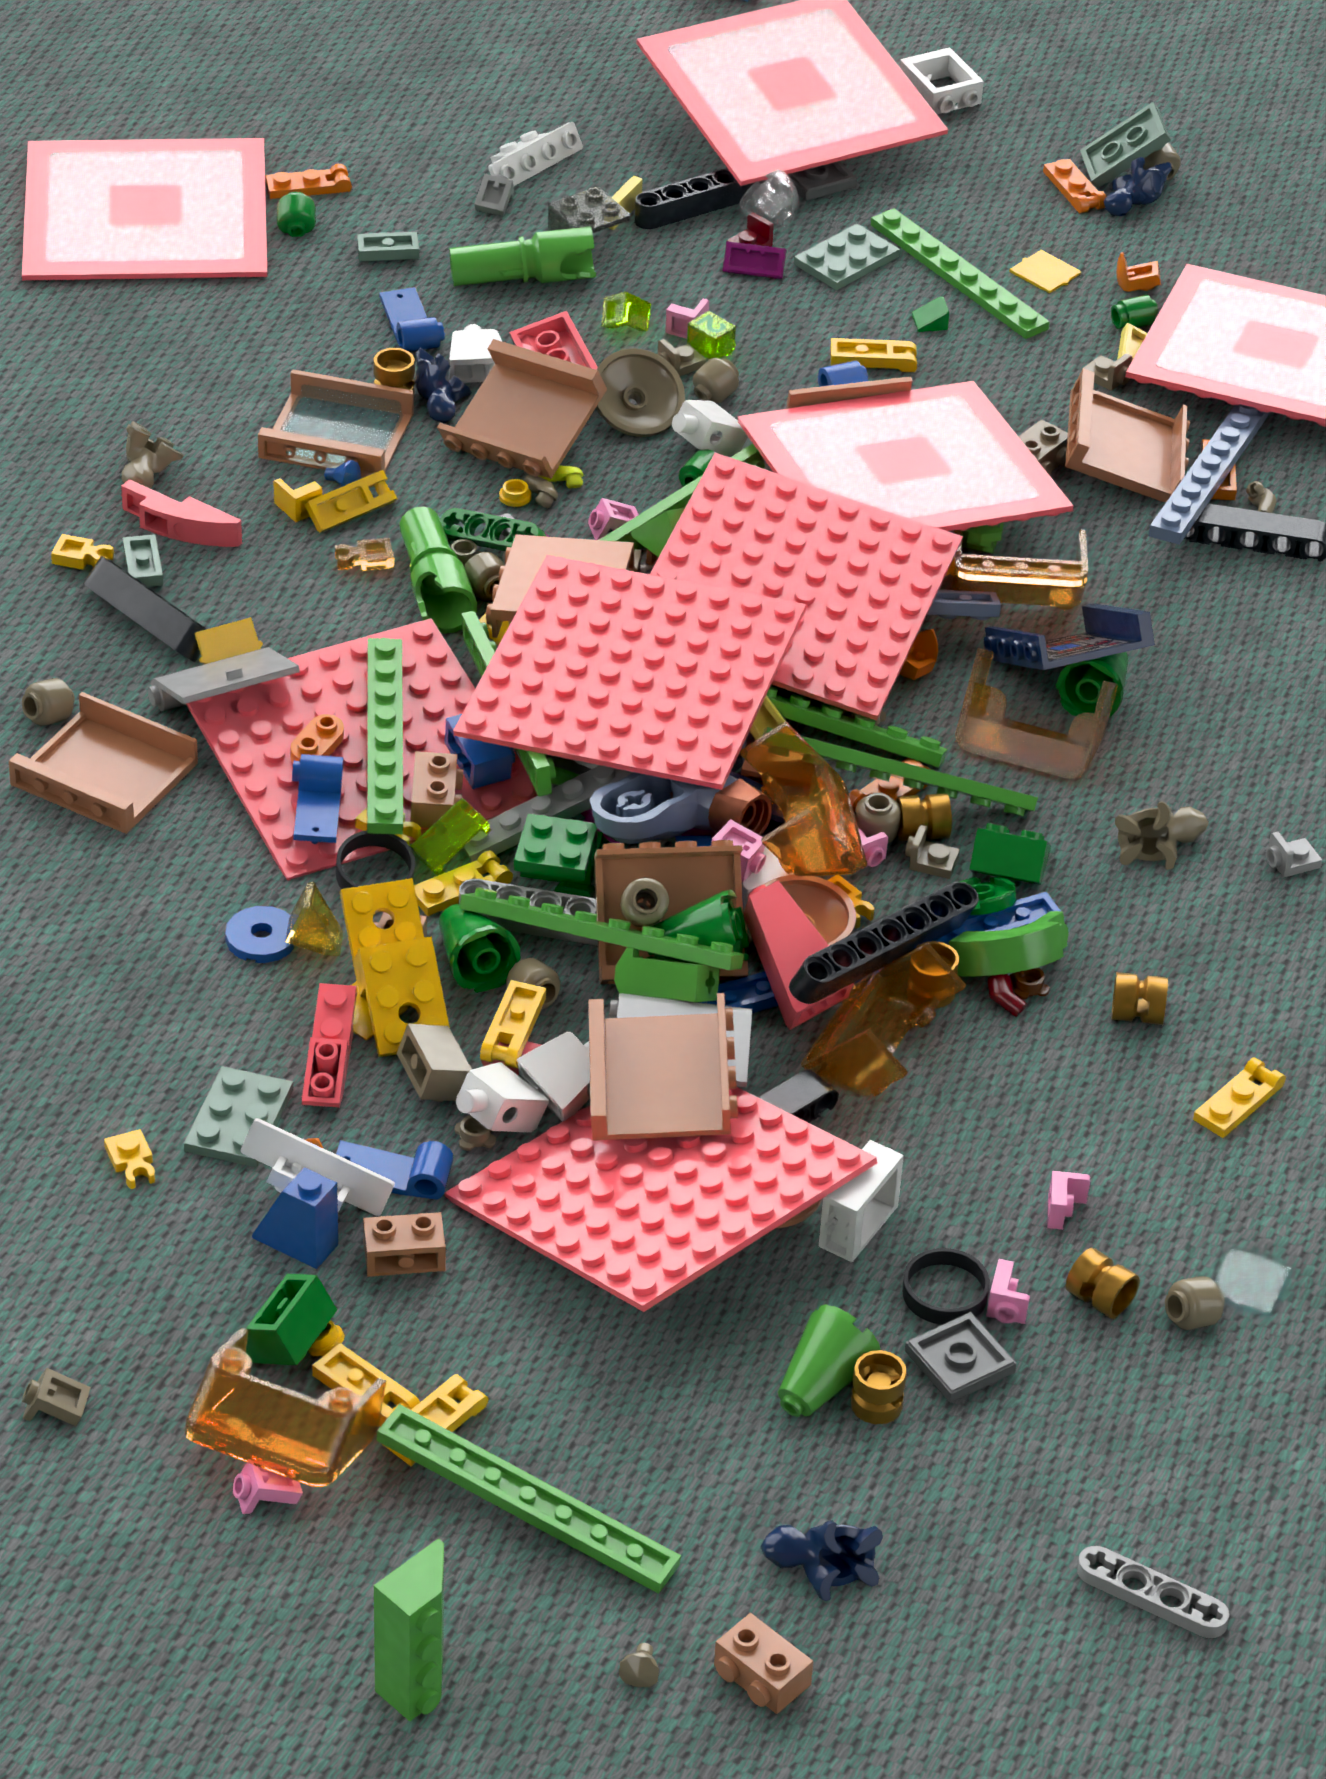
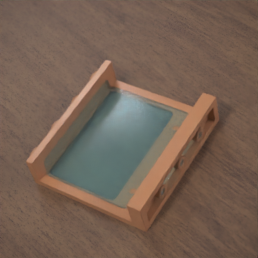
(338, 422)

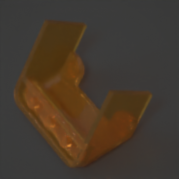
(1024, 579)
(989, 734)
(817, 810)
(871, 1022)
(278, 1426)

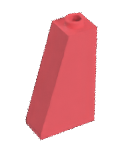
(783, 942)

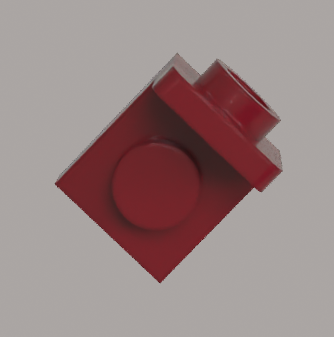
(758, 231)

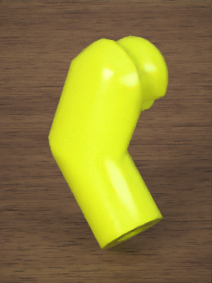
(570, 474)

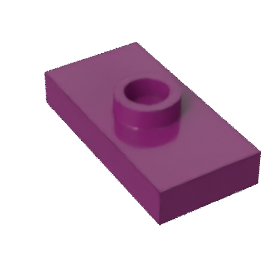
(754, 260)

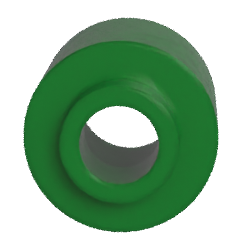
(1136, 311)
(695, 466)

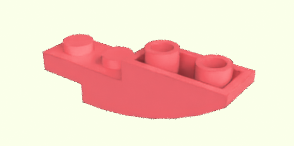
(183, 521)
(330, 1045)

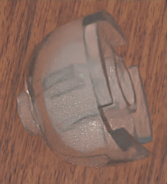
(773, 199)

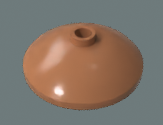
(823, 904)

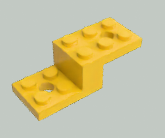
(395, 963)

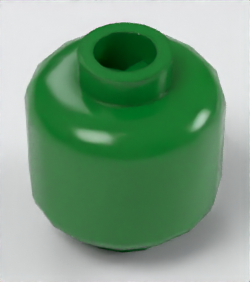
(296, 214)

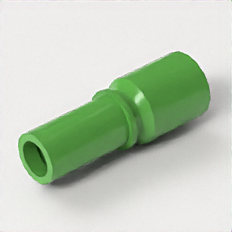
(546, 256)
(435, 571)

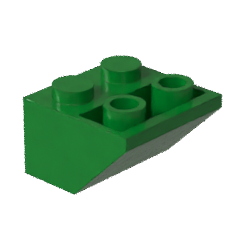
(1010, 855)
(289, 1321)

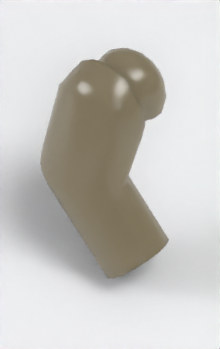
(544, 489)
(1261, 497)

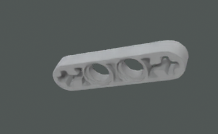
(1156, 1587)

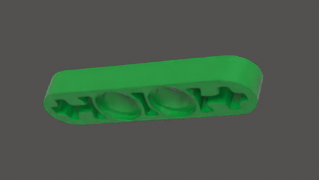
(494, 526)

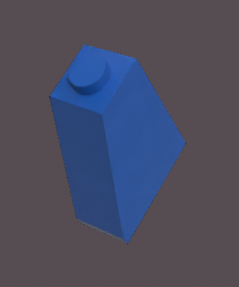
(303, 1219)

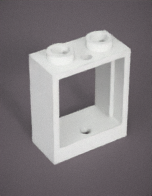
(941, 64)
(861, 1204)

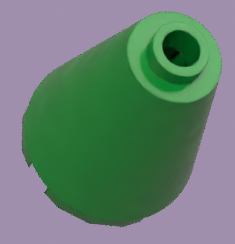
(1082, 681)
(710, 921)
(477, 949)

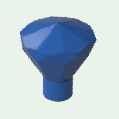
(344, 474)

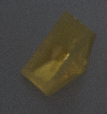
(314, 924)

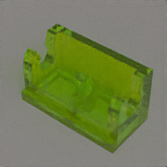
(449, 835)

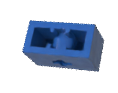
(481, 761)

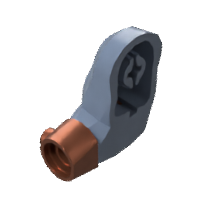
(661, 808)

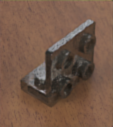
(586, 209)

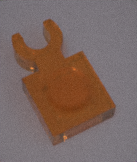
(369, 554)

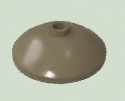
(649, 382)

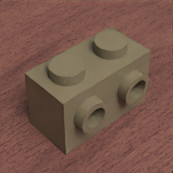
(1046, 444)
(433, 1061)

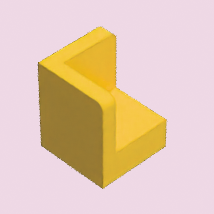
(294, 501)

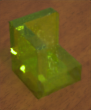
(625, 310)

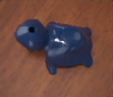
(1137, 188)
(434, 387)
(828, 1554)

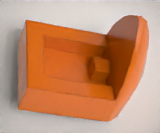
(1137, 277)
(921, 656)

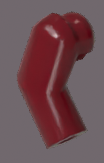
(1002, 993)

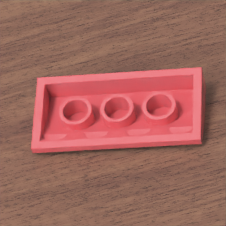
(556, 338)

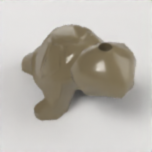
(146, 456)
(1155, 832)

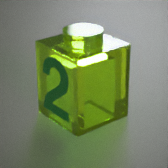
(711, 335)

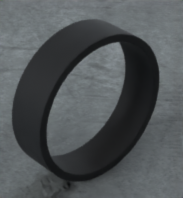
(366, 839)
(945, 1256)

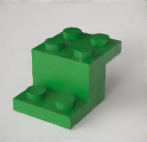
(557, 849)

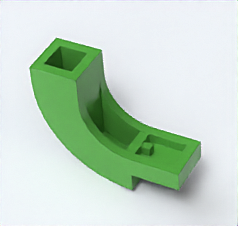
(1012, 949)

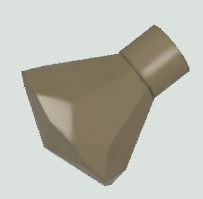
(640, 1667)

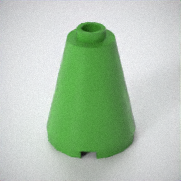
(823, 1360)

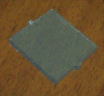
(1251, 1281)

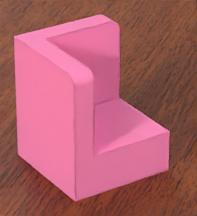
(679, 317)

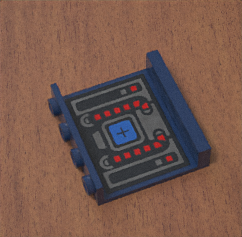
(1107, 633)

